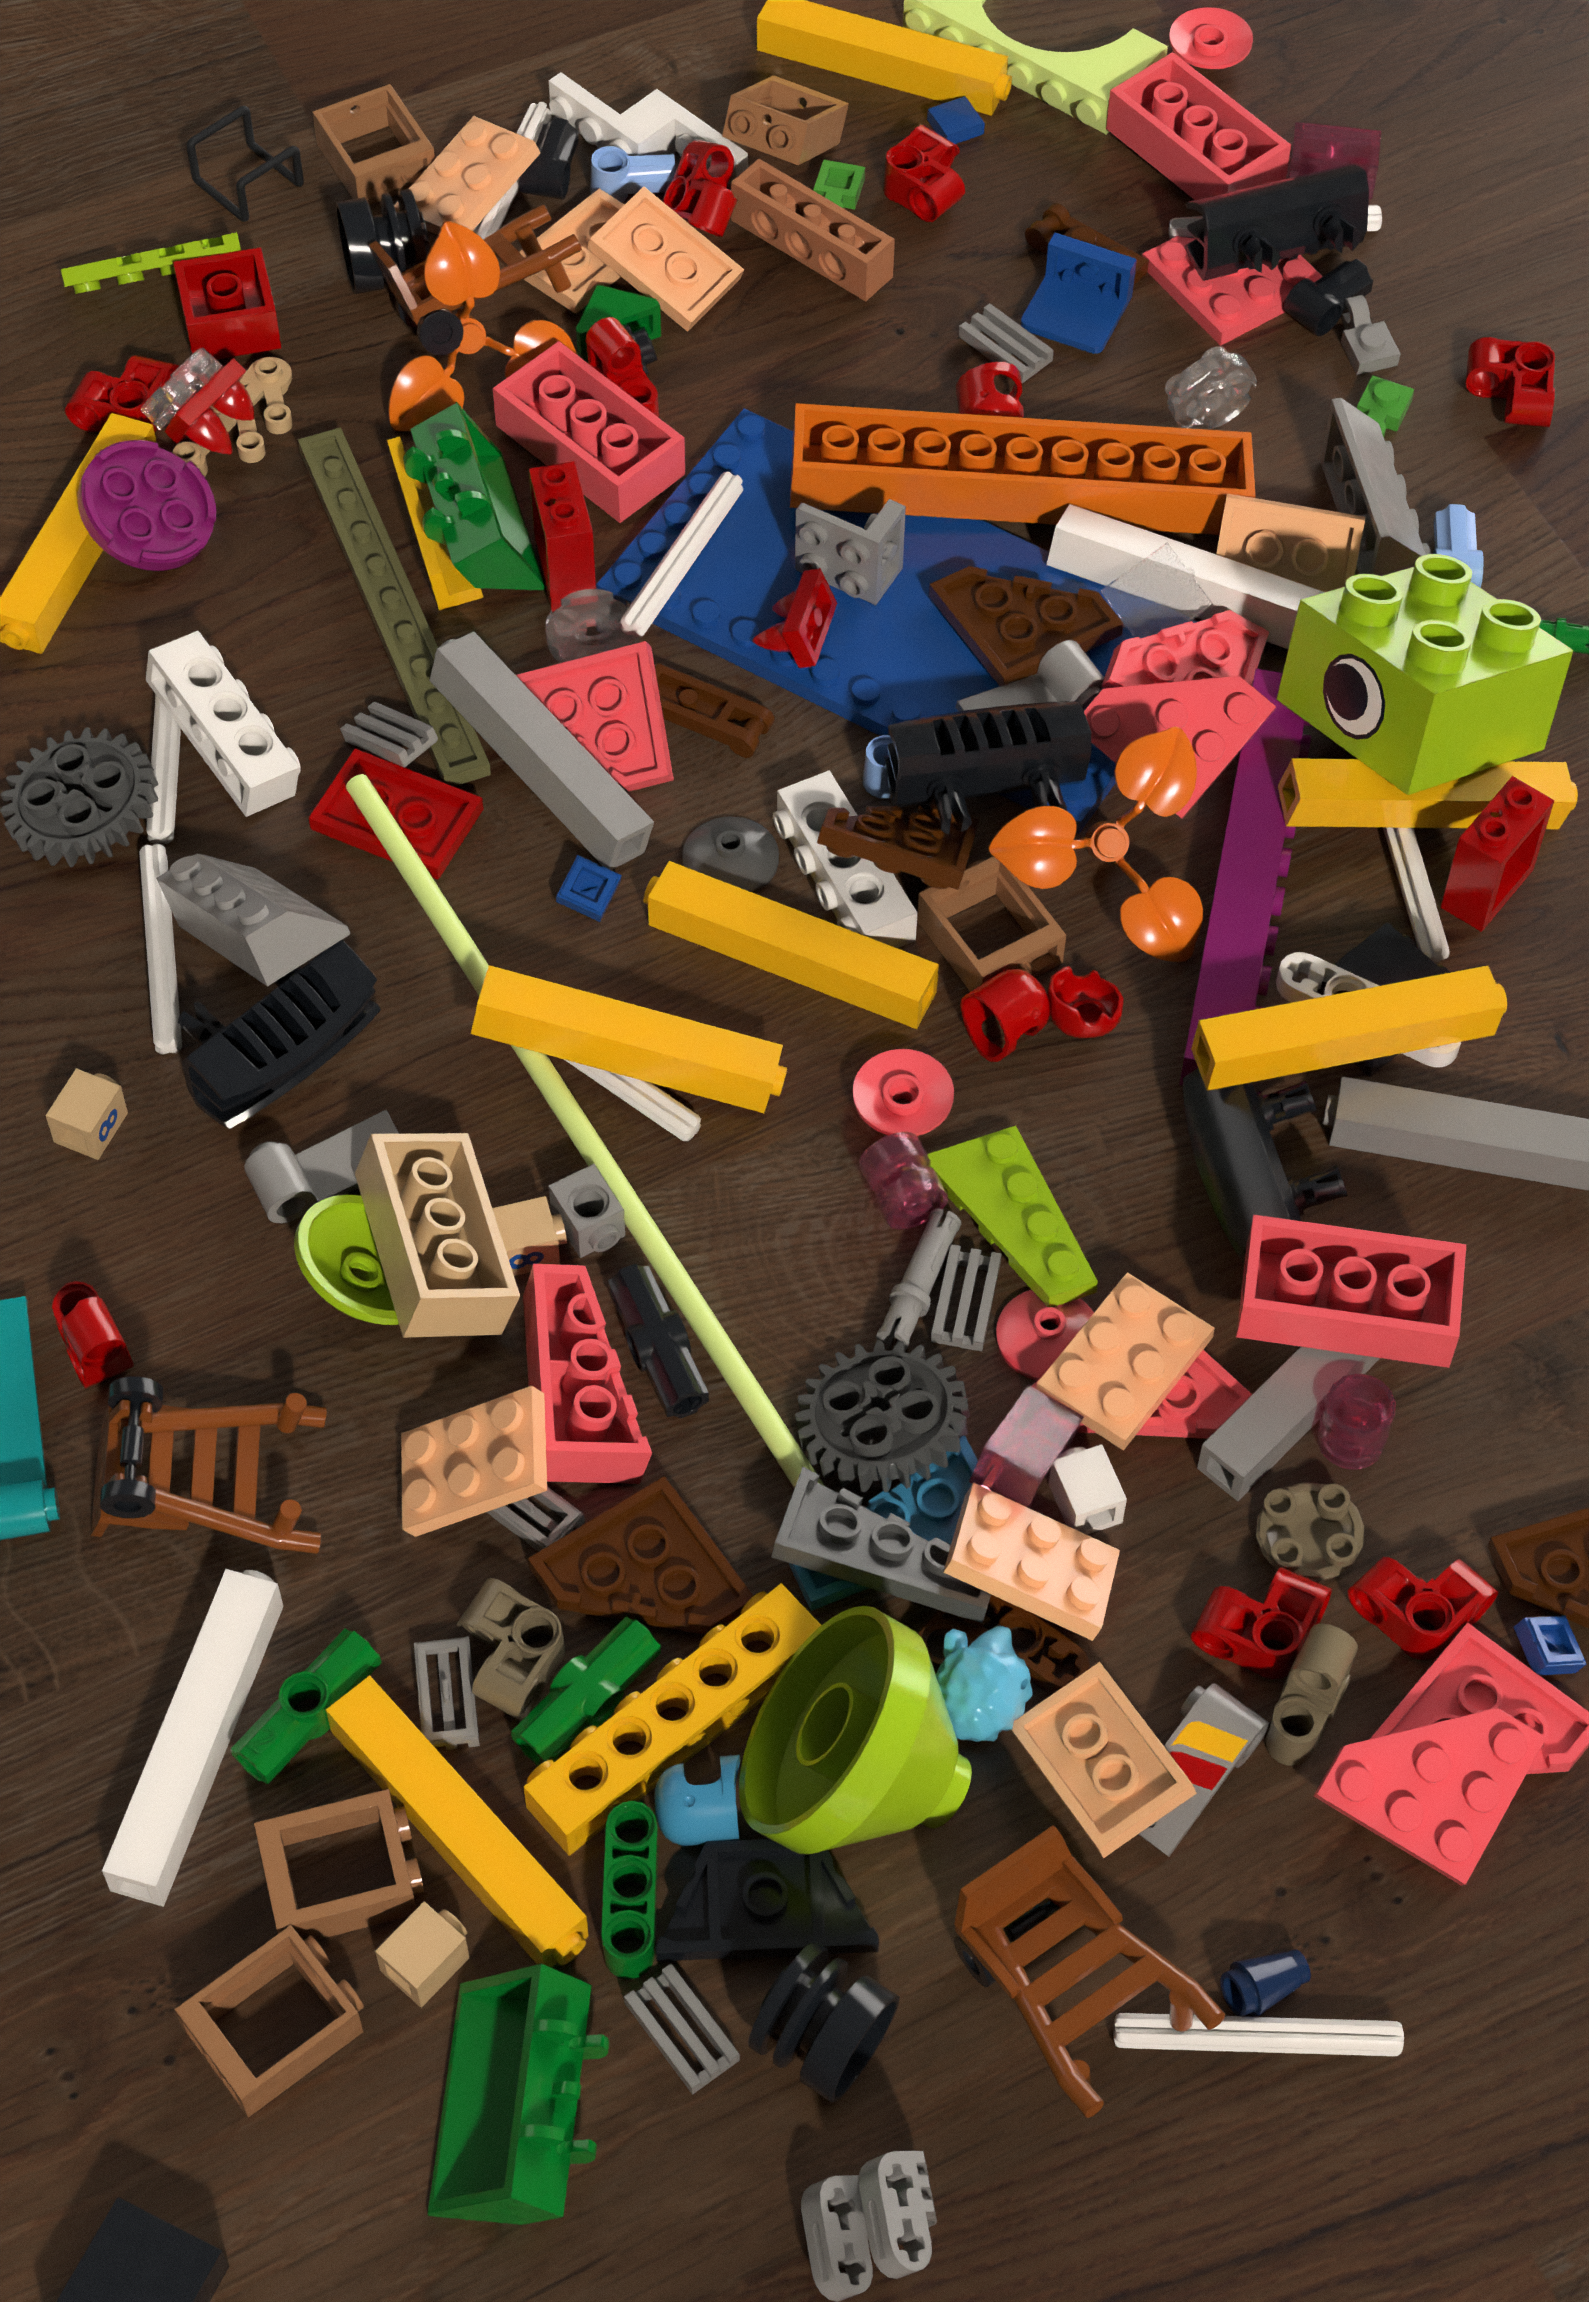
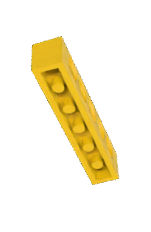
(578, 1815)

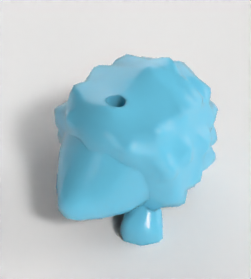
(983, 1683)

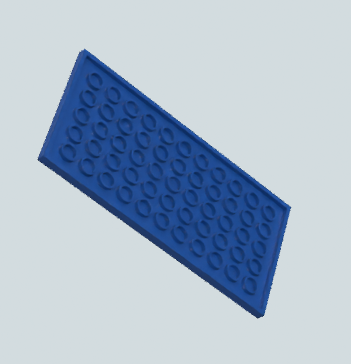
(877, 659)

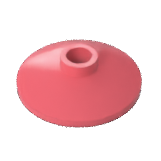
(1211, 38)
(905, 1076)
(1026, 1343)

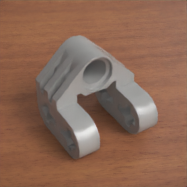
(882, 2204)

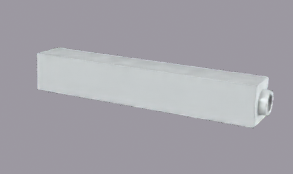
(1107, 548)
(193, 1737)

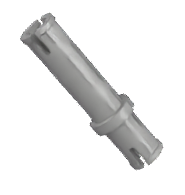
(911, 1297)

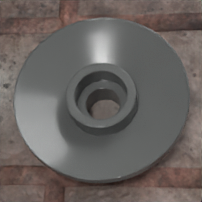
(747, 866)

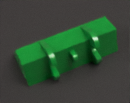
(473, 502)
(513, 2097)

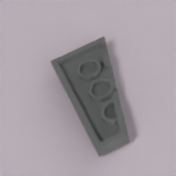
(855, 1544)

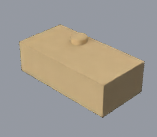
(436, 1235)

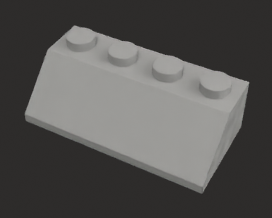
(1366, 484)
(247, 916)

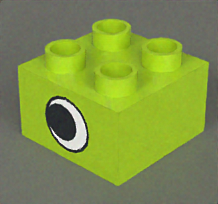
(1424, 673)

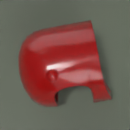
(978, 394)
(1017, 1004)

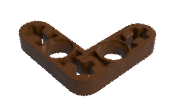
(1042, 1674)

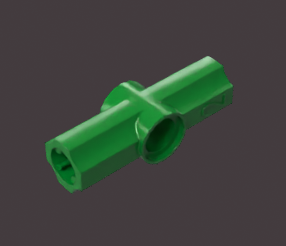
(586, 1691)
(284, 1731)

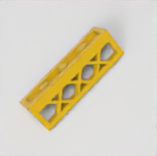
(446, 581)

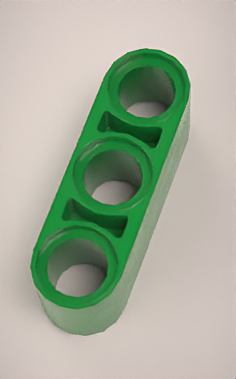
(633, 1915)

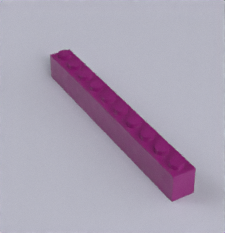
(1249, 870)

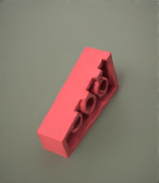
(570, 1360)

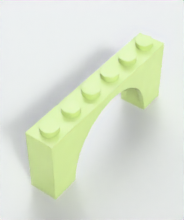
(1066, 80)

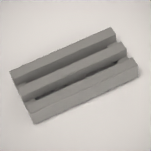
(1011, 339)
(396, 730)
(973, 1262)
(572, 1519)
(450, 1736)
(653, 1990)

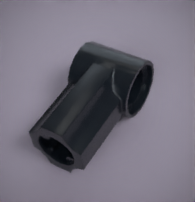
(552, 168)
(1321, 302)

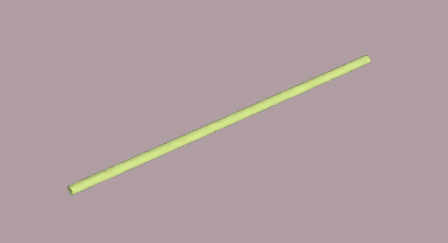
(589, 1145)

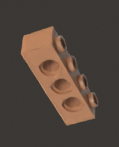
(813, 230)

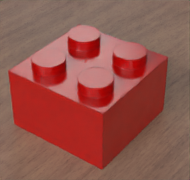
(228, 303)

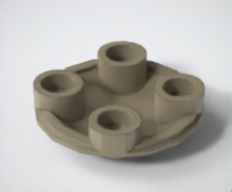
(1310, 1530)

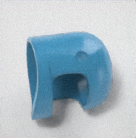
(698, 1812)

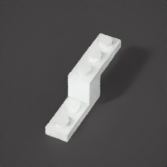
(647, 128)

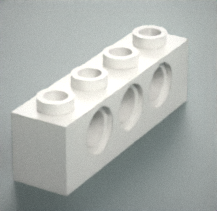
(223, 723)
(841, 880)

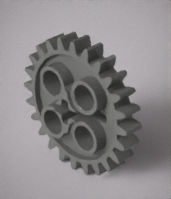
(79, 797)
(882, 1416)

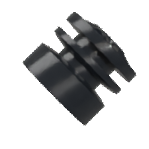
(399, 234)
(813, 2015)

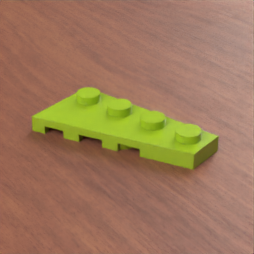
(130, 268)
(1017, 1212)

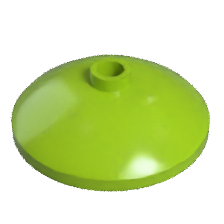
(342, 1259)

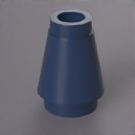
(1263, 1981)

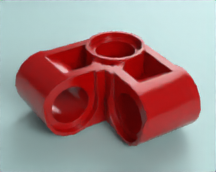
(921, 174)
(700, 193)
(619, 359)
(1515, 372)
(103, 394)
(89, 1334)
(1396, 1599)
(1237, 1626)

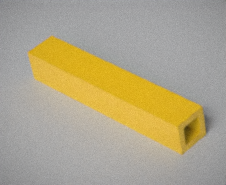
(883, 53)
(59, 556)
(1356, 796)
(792, 944)
(1348, 1027)
(628, 1039)
(459, 1825)

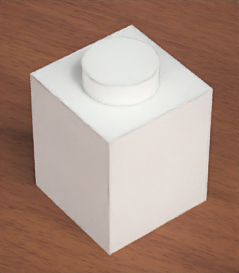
(1087, 1489)

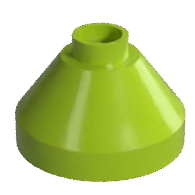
(852, 1740)

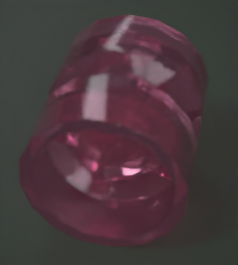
(902, 1179)
(1356, 1421)

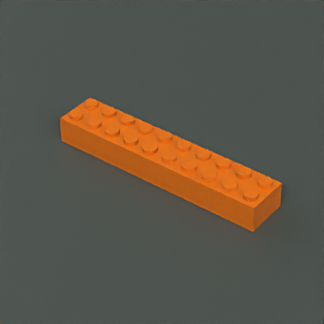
(1016, 467)

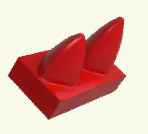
(199, 420)
(807, 622)

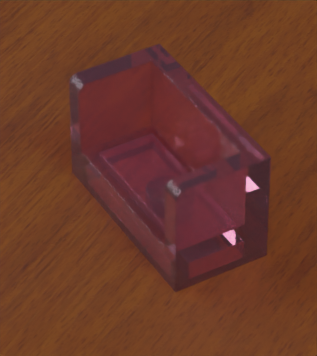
(1326, 146)
(1026, 1446)

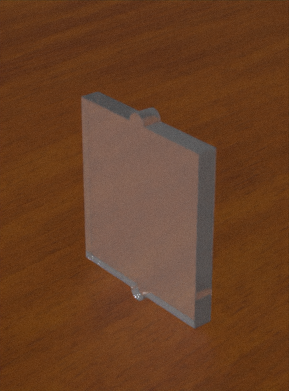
(1156, 594)

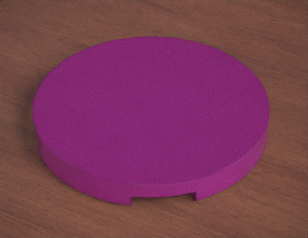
(146, 505)

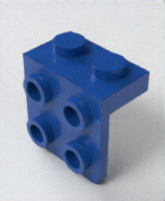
(1080, 294)

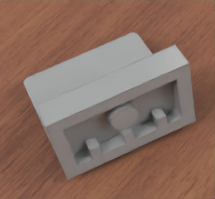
(852, 557)

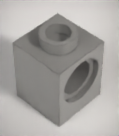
(585, 1193)

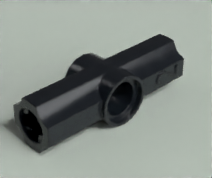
(658, 1341)

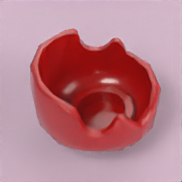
(1084, 1004)

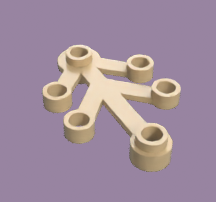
(264, 379)

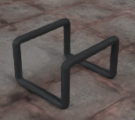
(271, 162)

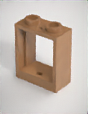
(776, 123)
(382, 173)
(1034, 953)
(351, 1911)
(245, 1978)

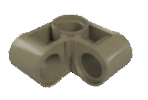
(514, 1672)
(1311, 1693)

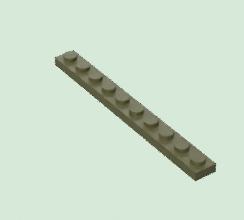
(390, 602)

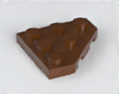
(1020, 620)
(901, 842)
(643, 1564)
(1548, 1564)

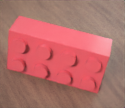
(1194, 131)
(574, 413)
(1352, 1291)

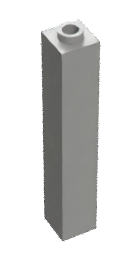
(541, 751)
(1459, 1132)
(1275, 1418)

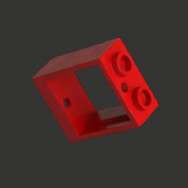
(561, 531)
(1496, 853)

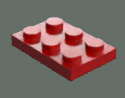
(427, 811)

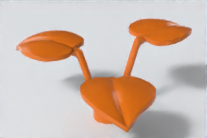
(457, 271)
(1041, 844)

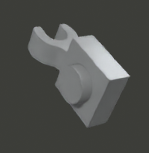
(1367, 344)

